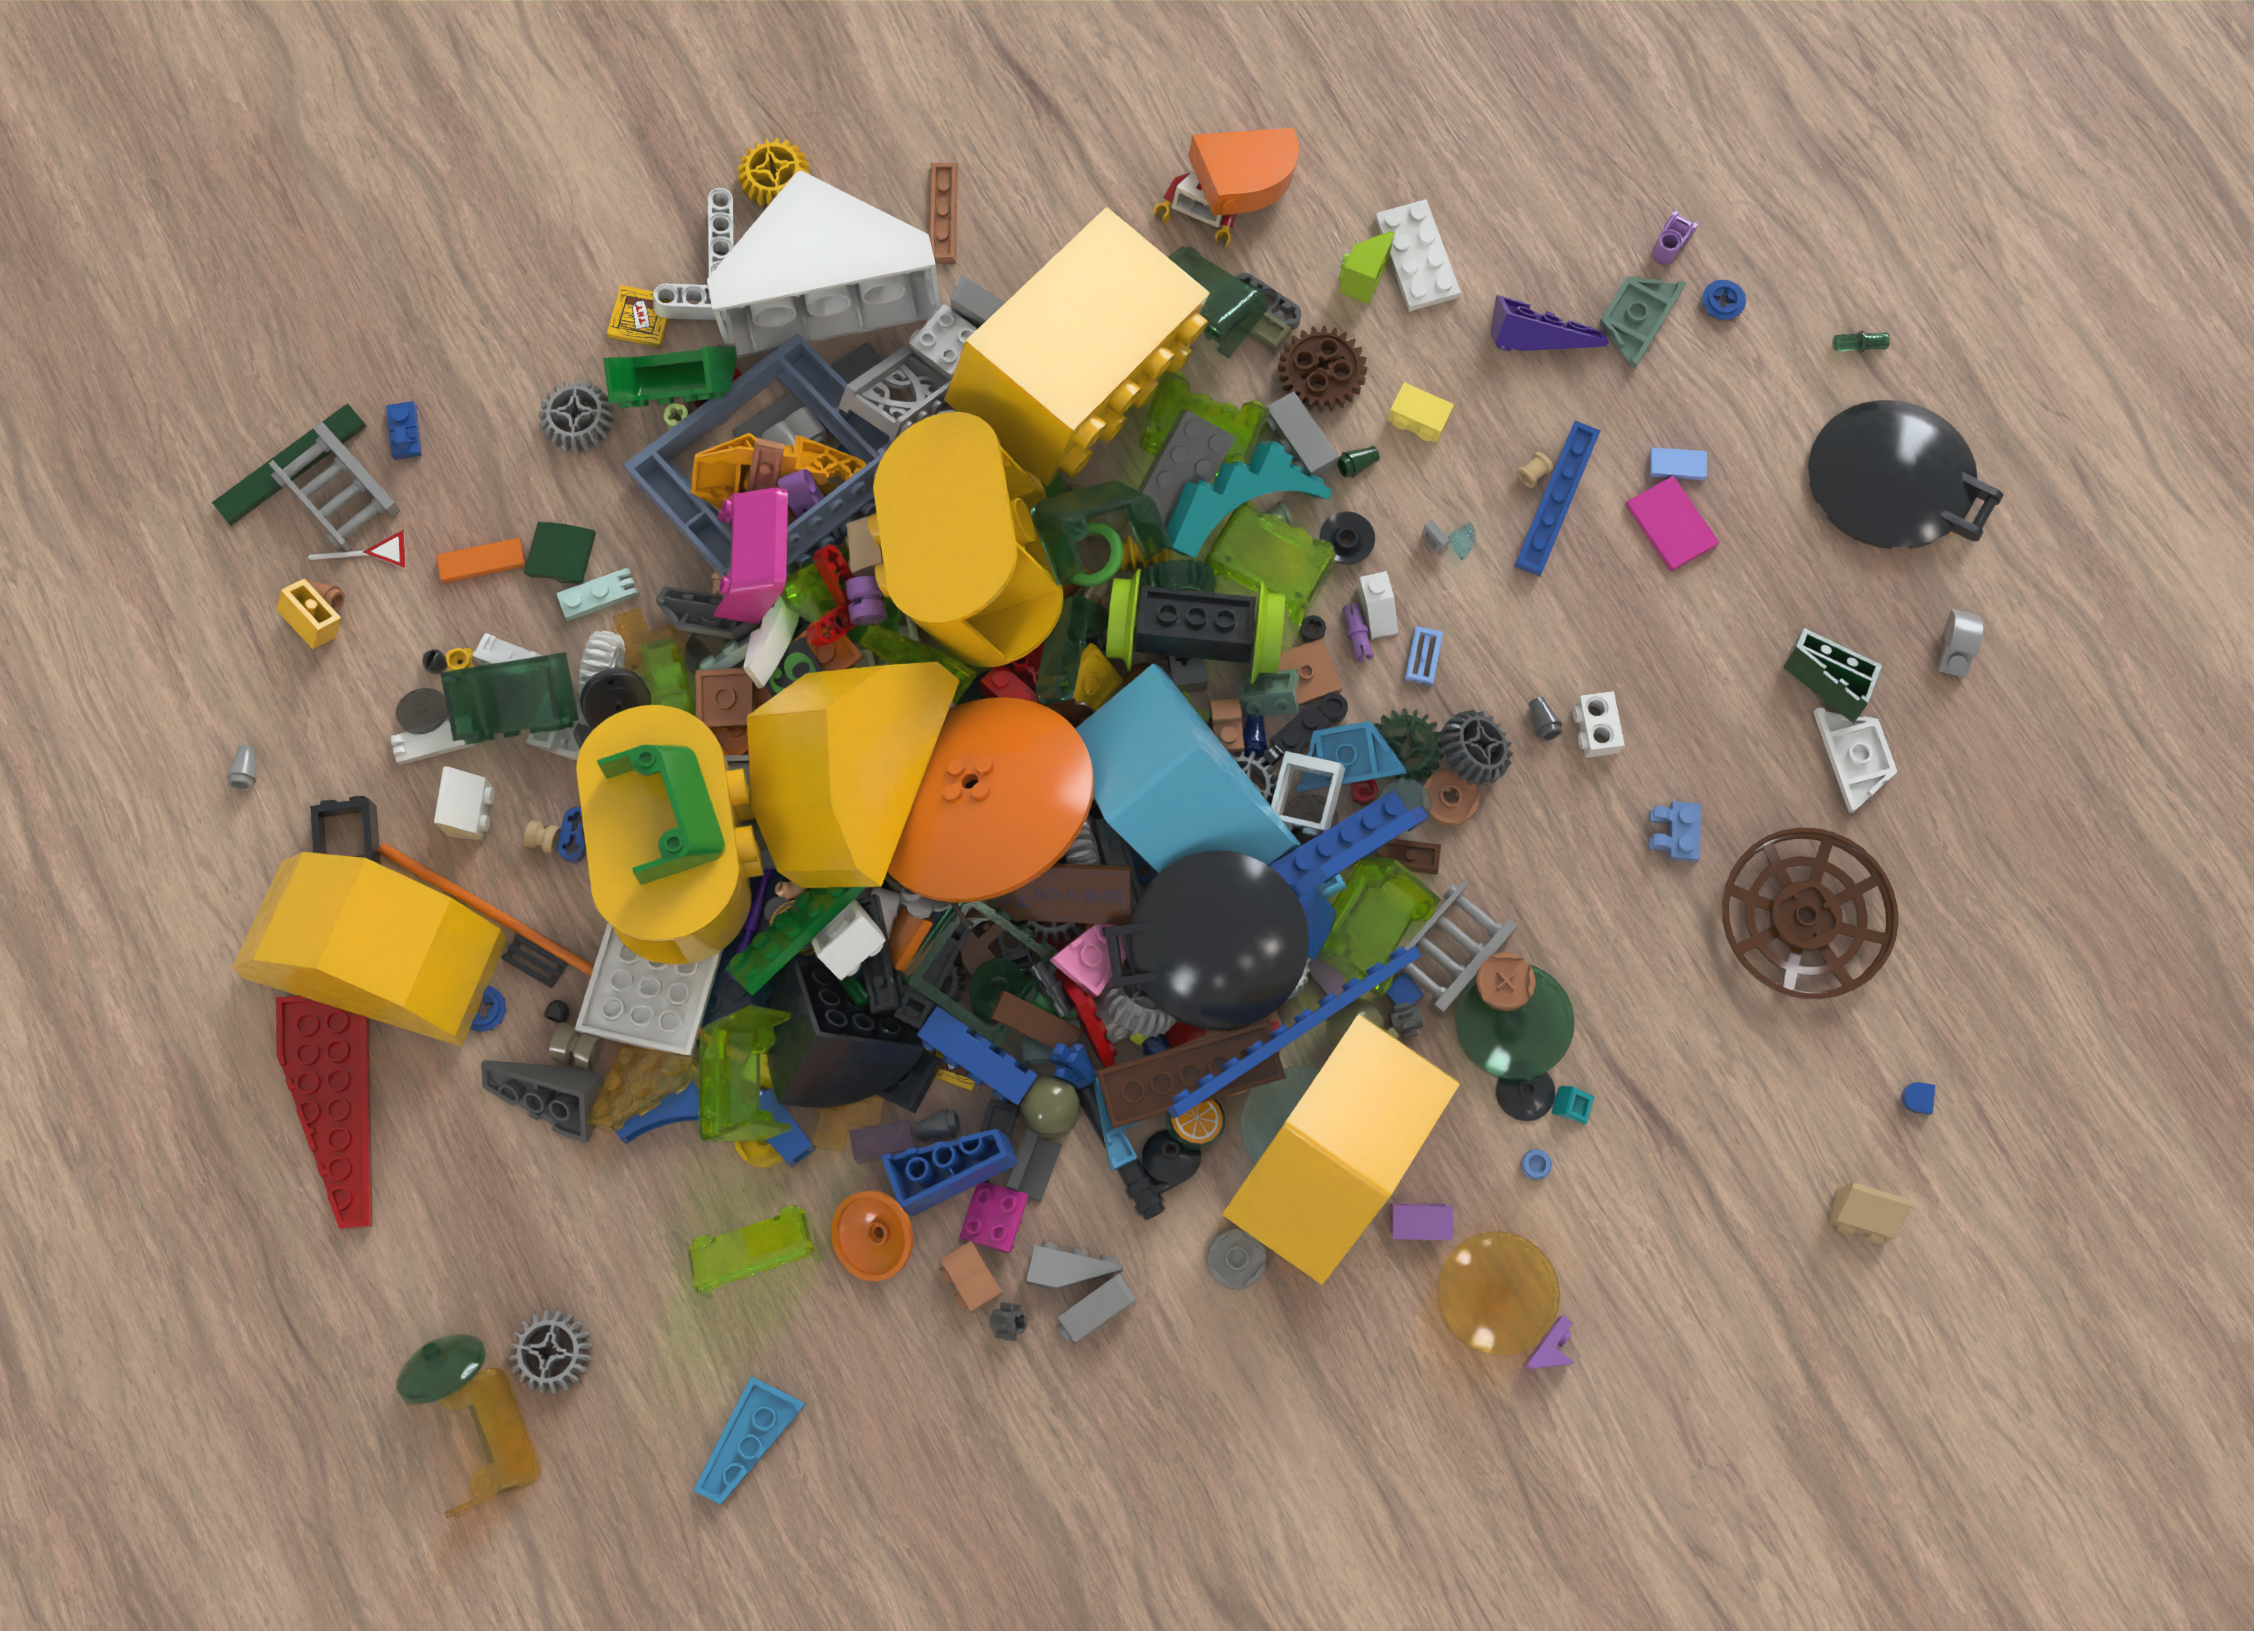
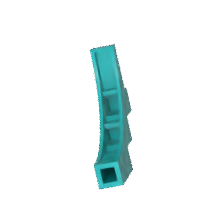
(1205, 504)

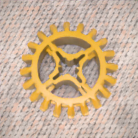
(757, 174)

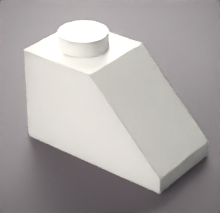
(1378, 605)

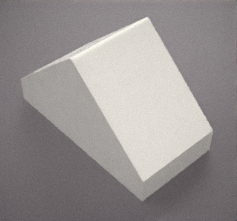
(821, 271)

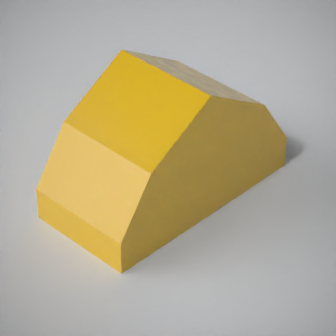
(842, 766)
(372, 945)

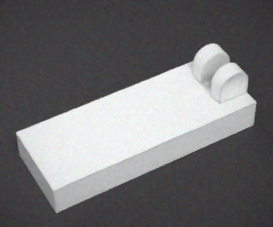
(415, 747)

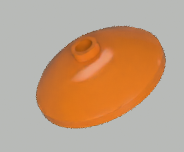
(859, 1240)

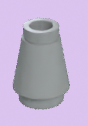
(243, 769)

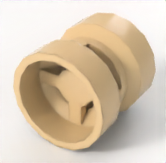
(542, 837)

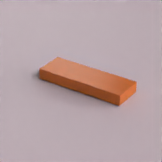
(481, 560)

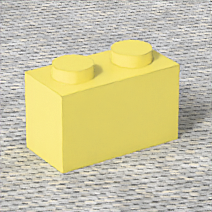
(1420, 413)

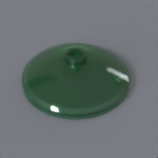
(440, 1368)

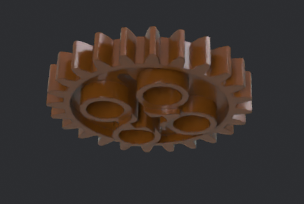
(1310, 349)

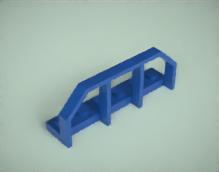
(1347, 843)

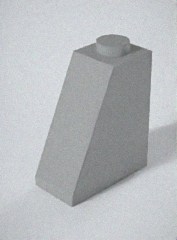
(974, 302)
(1096, 1310)

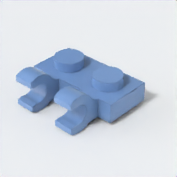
(1684, 830)

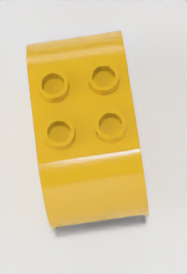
(963, 541)
(623, 818)

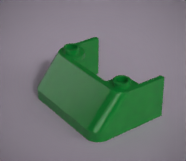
(698, 832)

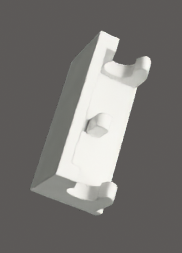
(494, 650)

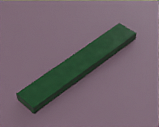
(261, 485)

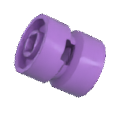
(866, 601)

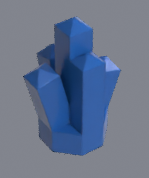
(1073, 1065)

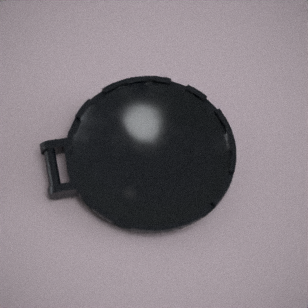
(1897, 476)
(1214, 940)

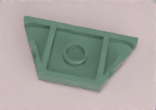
(1638, 314)

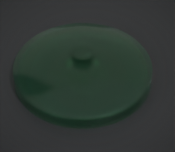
(1518, 1041)

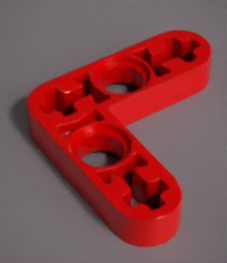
(826, 568)

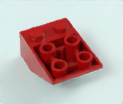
(1014, 679)

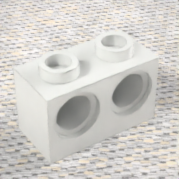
(1607, 724)

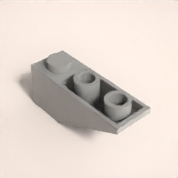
(1062, 1269)

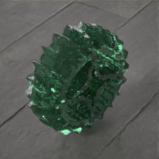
(1180, 575)
(1416, 748)

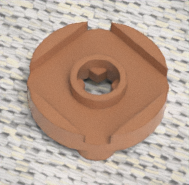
(1456, 812)

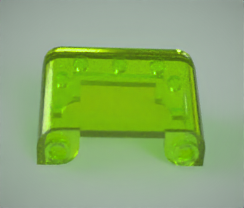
(1374, 916)

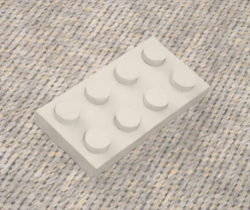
(1418, 256)

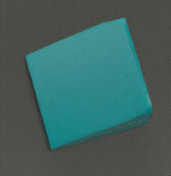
(1572, 1104)

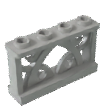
(863, 399)

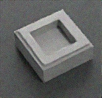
(1435, 537)

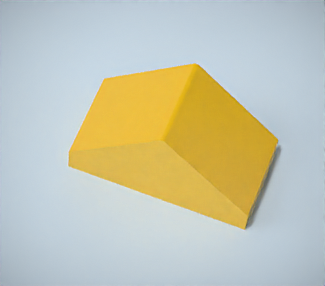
(1342, 1149)

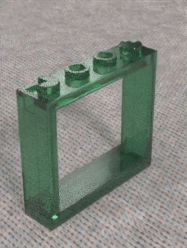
(939, 938)

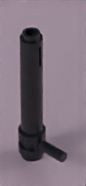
(1138, 1185)

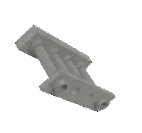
(344, 462)
(1460, 974)

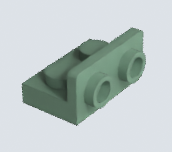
(1269, 693)

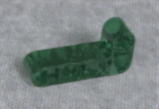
(1064, 648)

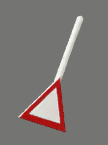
(389, 550)

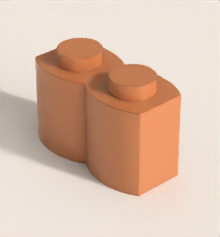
(970, 1277)

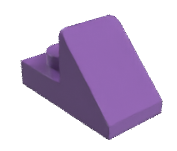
(1545, 1352)

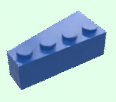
(976, 1054)
(947, 1168)

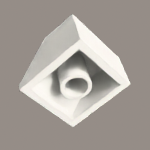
(463, 804)
(848, 940)

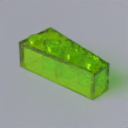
(667, 675)

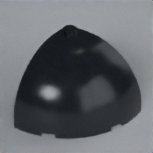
(830, 1046)

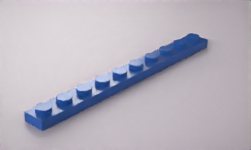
(1283, 1036)

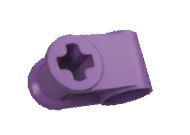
(1674, 235)
(801, 491)

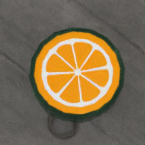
(1198, 1126)

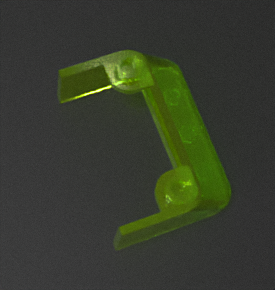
(732, 1076)
(752, 1250)

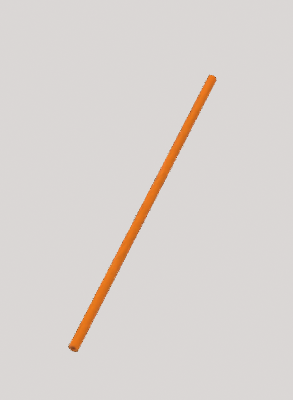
(489, 910)

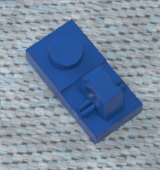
(404, 430)

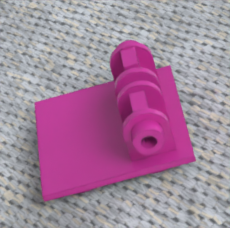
(994, 1216)

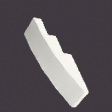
(769, 642)

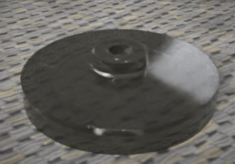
(422, 711)

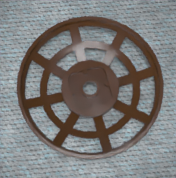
(1823, 905)

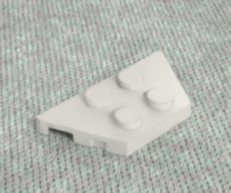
(1856, 754)

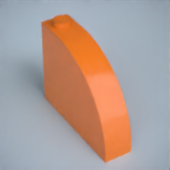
(1244, 167)

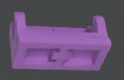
(1421, 1221)

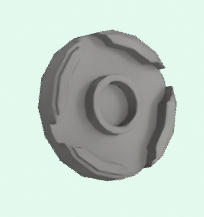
(1236, 1259)

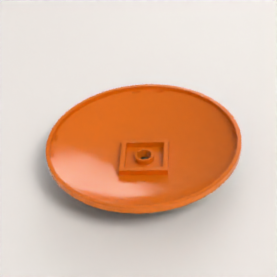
(1017, 817)

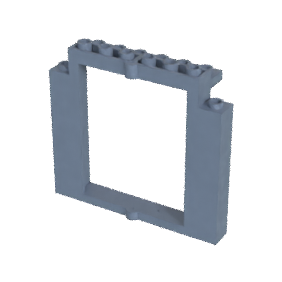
(826, 522)

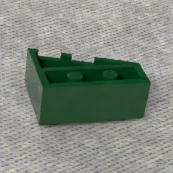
(1833, 672)

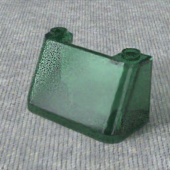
(1231, 305)

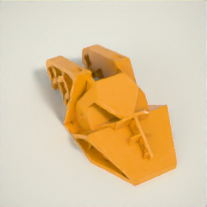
(727, 467)

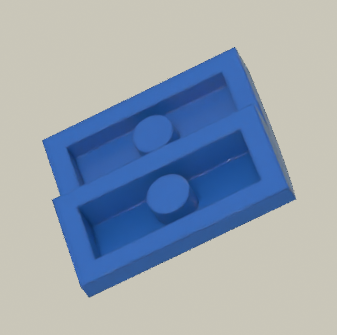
(1319, 918)

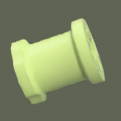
(680, 413)

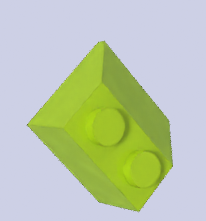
(1365, 266)

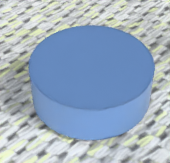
(1536, 1164)

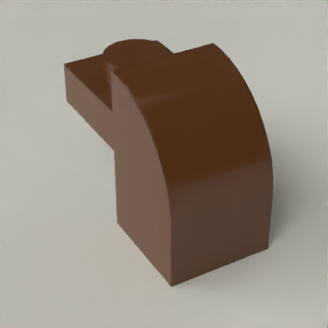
(975, 948)

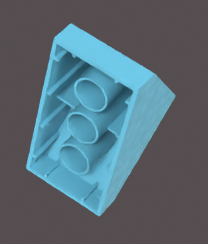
(1172, 781)

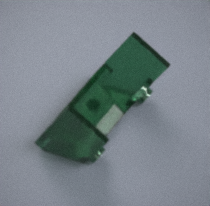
(1063, 522)

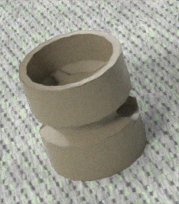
(578, 1047)

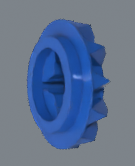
(1734, 296)
(494, 1013)

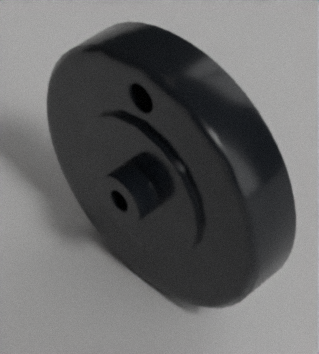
(612, 693)

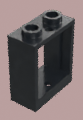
(354, 805)

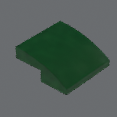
(560, 552)

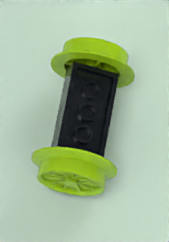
(1195, 625)

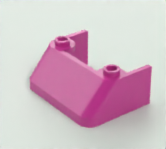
(756, 553)

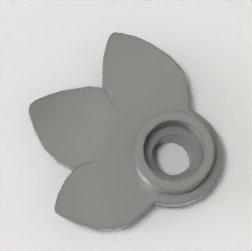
(921, 906)

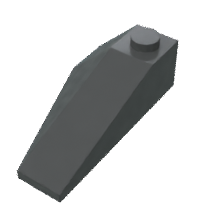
(549, 1092)

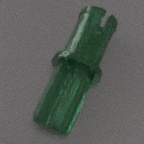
(1861, 341)

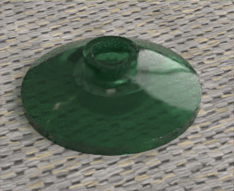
(1009, 978)

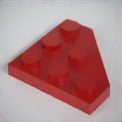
(1088, 1020)

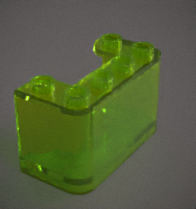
(1174, 394)
(1266, 549)

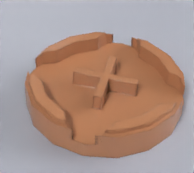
(1505, 981)

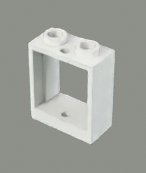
(1311, 765)

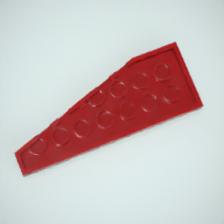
(329, 1078)

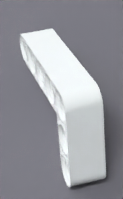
(717, 242)

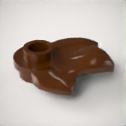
(1072, 710)

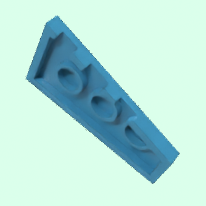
(750, 1432)

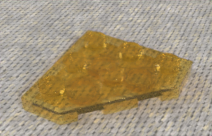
(638, 1084)

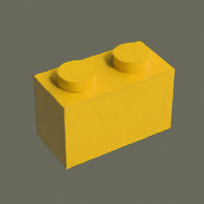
(308, 613)

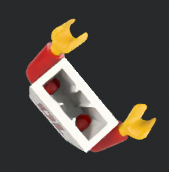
(1188, 197)

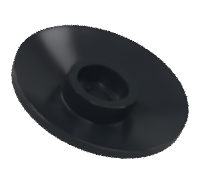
(1353, 527)
(1524, 1106)
(1169, 1167)

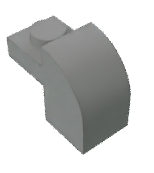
(1963, 640)

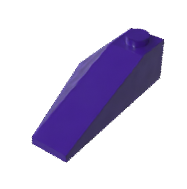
(1524, 329)

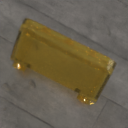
(502, 1435)

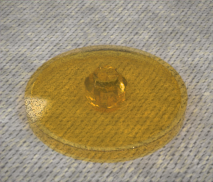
(1498, 1293)

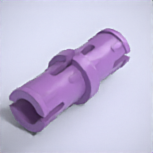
(1357, 632)

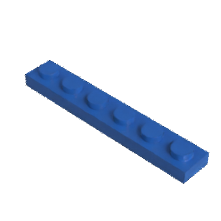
(1557, 498)

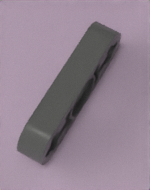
(1286, 305)

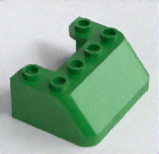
(663, 377)

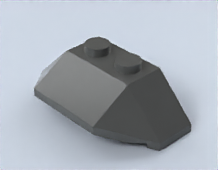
(694, 614)

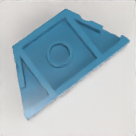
(1358, 749)

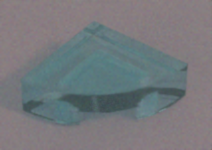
(1463, 540)

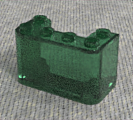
(510, 698)

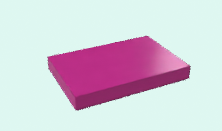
(1672, 523)

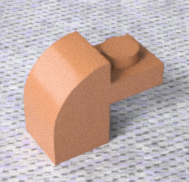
(1226, 723)

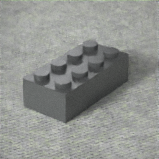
(1188, 454)

